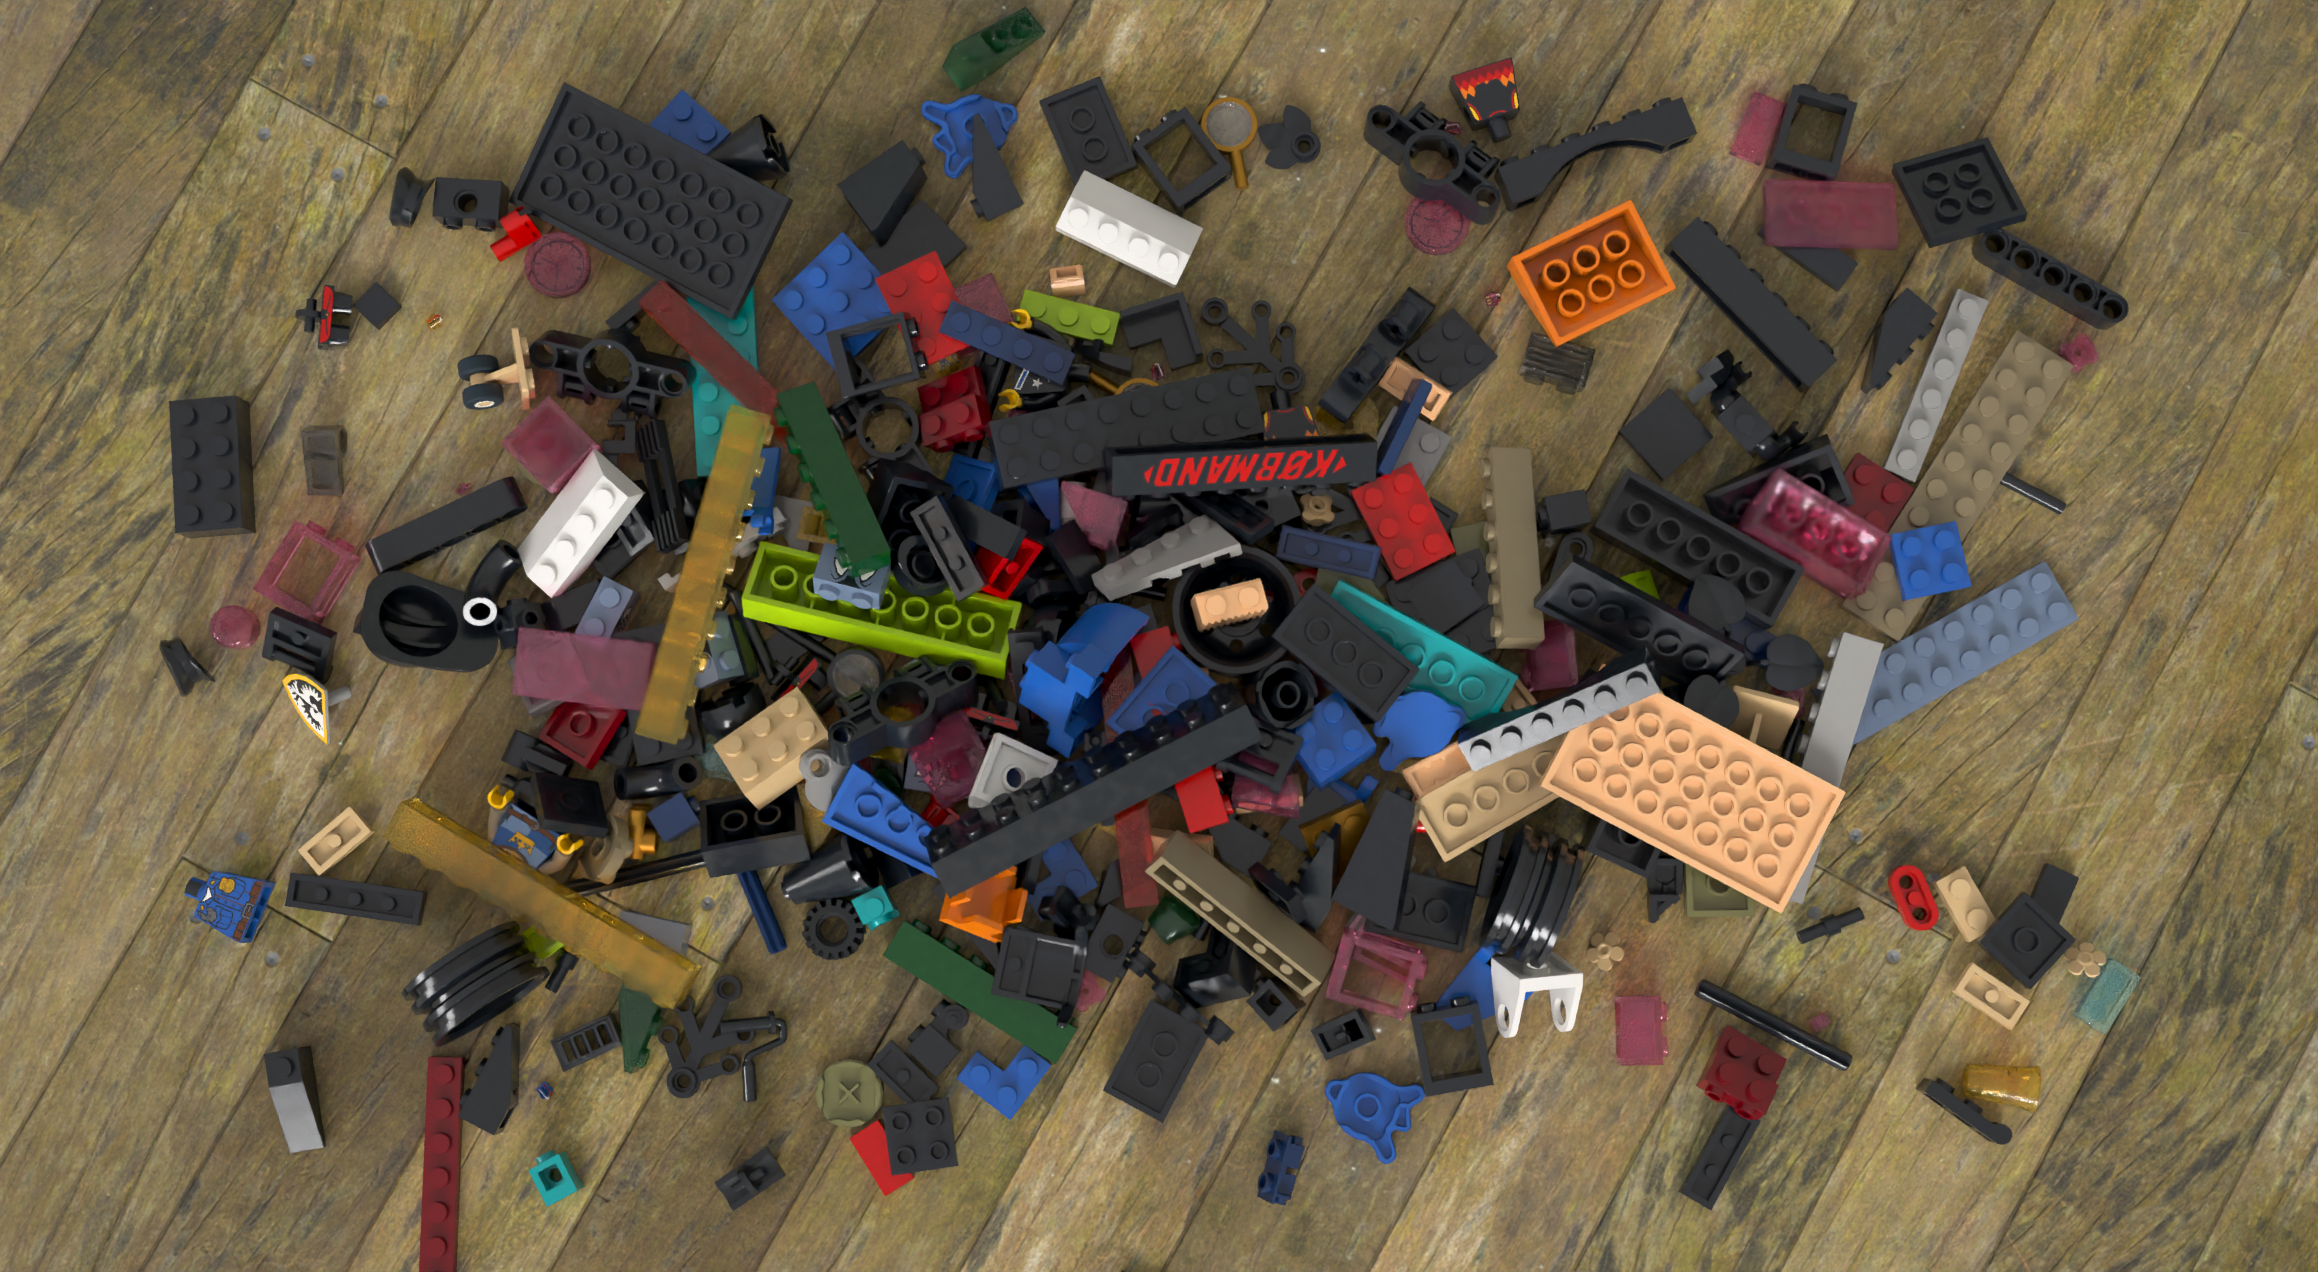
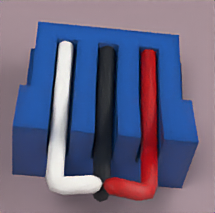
(545, 1090)

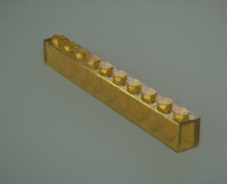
(703, 573)
(542, 903)

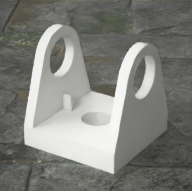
(1002, 756)
(1515, 978)

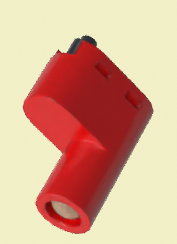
(521, 233)

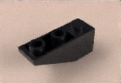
(1894, 332)
(1320, 877)
(497, 1086)

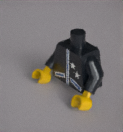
(1034, 392)

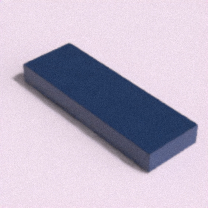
(1402, 425)
(1328, 552)

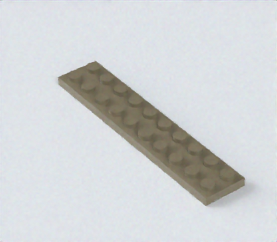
(1967, 467)

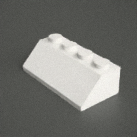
(1128, 229)
(578, 524)

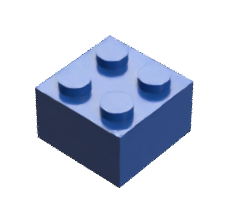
(1332, 742)

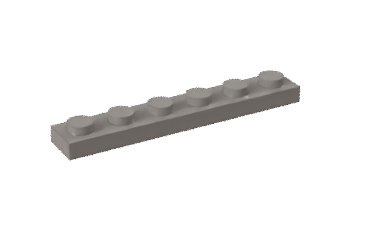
(1935, 385)

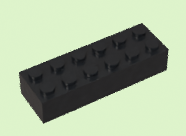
(1690, 542)

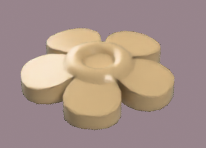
(1605, 950)
(2085, 959)

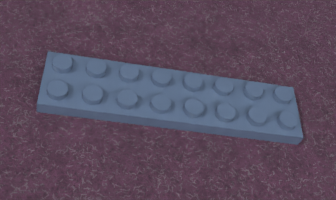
(1963, 646)

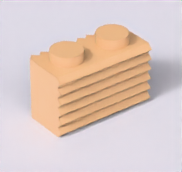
(1229, 604)

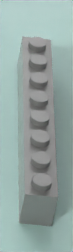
(1836, 718)

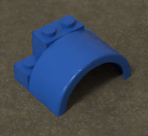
(1065, 676)

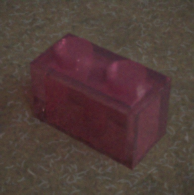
(1640, 1030)

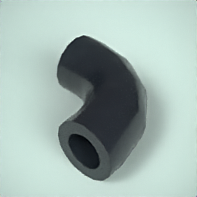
(488, 582)
(657, 779)

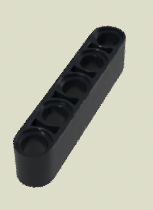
(2065, 279)
(446, 526)

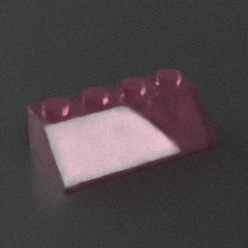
(1815, 533)

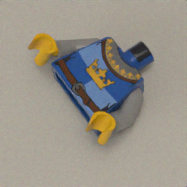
(520, 835)

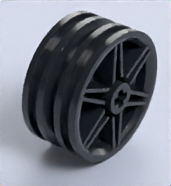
(1214, 649)
(1532, 896)
(475, 983)

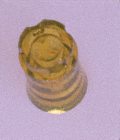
(2003, 1084)

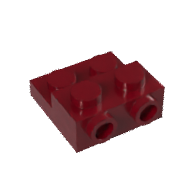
(953, 410)
(1741, 1074)

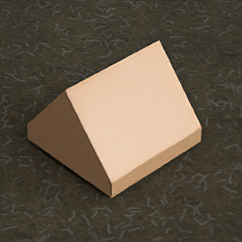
(1067, 281)

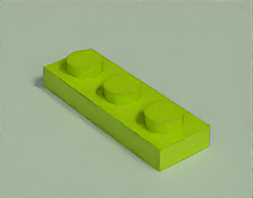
(1071, 317)

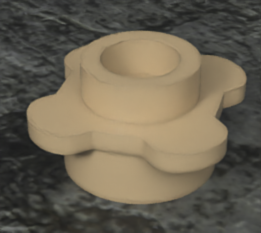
(1315, 516)

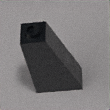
(1382, 861)

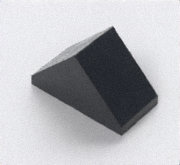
(1343, 1033)

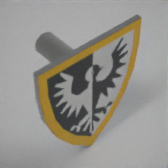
(313, 701)

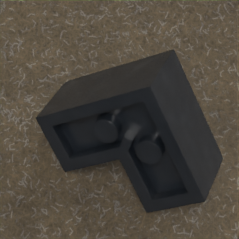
(1164, 321)
(1218, 974)

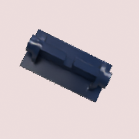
(1274, 1182)

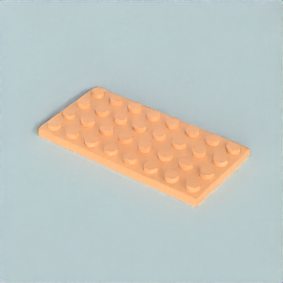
(1697, 794)

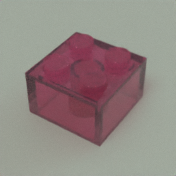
(550, 445)

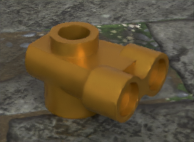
(645, 838)

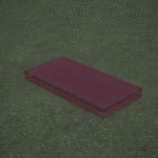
(1830, 214)
(582, 668)

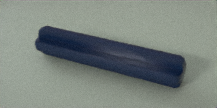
(762, 911)

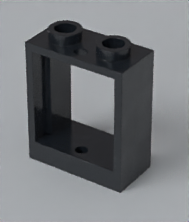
(1804, 165)
(1200, 186)
(844, 360)
(1454, 1081)

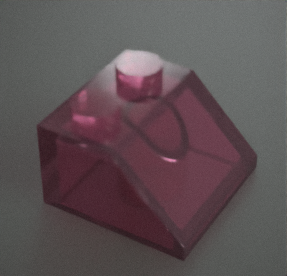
(1098, 515)
(1553, 662)
(950, 759)

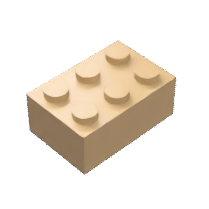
(768, 748)

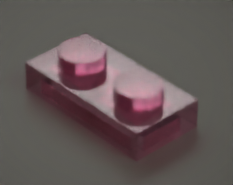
(1757, 128)

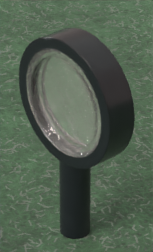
(848, 672)

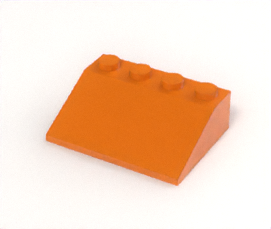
(1591, 274)

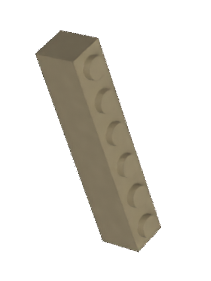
(1512, 547)
(1240, 913)

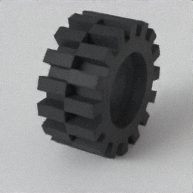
(813, 933)

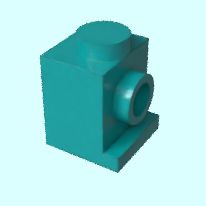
(876, 907)
(552, 1189)

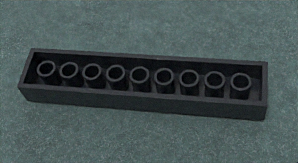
(1091, 788)

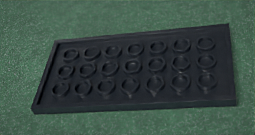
(650, 201)

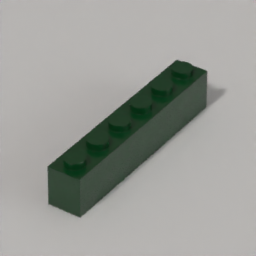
(832, 480)
(971, 986)

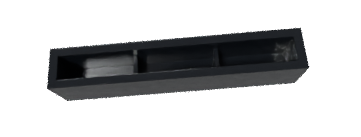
(1750, 304)

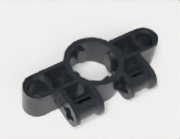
(1423, 131)
(1376, 355)
(580, 378)
(857, 415)
(867, 730)

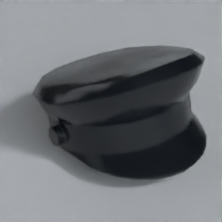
(407, 197)
(917, 568)
(182, 666)

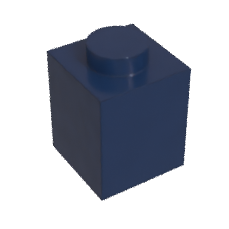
(676, 816)

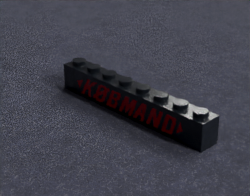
(1240, 465)

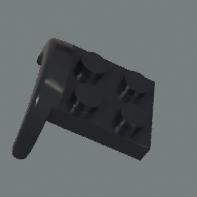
(1042, 969)

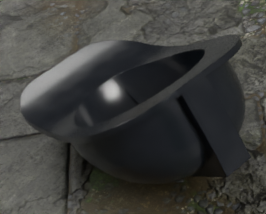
(422, 625)

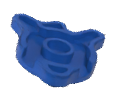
(956, 125)
(1417, 726)
(1372, 1108)

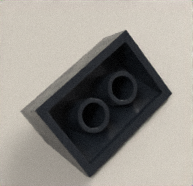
(896, 492)

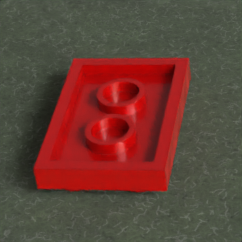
(926, 294)
(1402, 522)

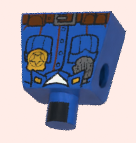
(231, 902)

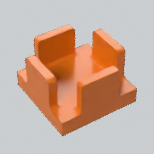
(987, 906)

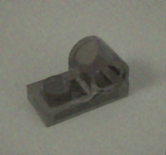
(323, 455)

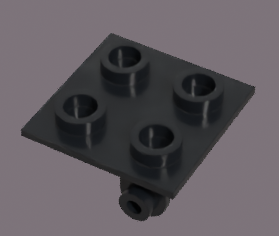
(920, 1136)

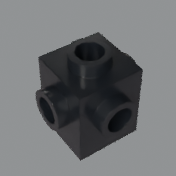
(515, 615)

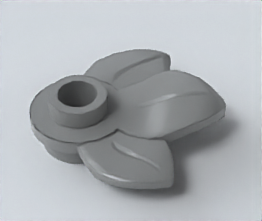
(824, 781)

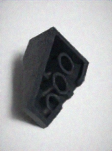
(1809, 462)

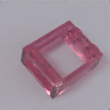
(331, 588)
(1416, 971)

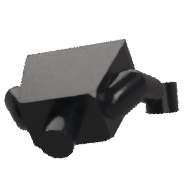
(1746, 423)

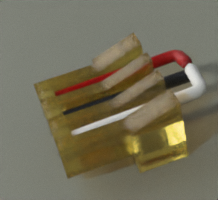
(432, 322)

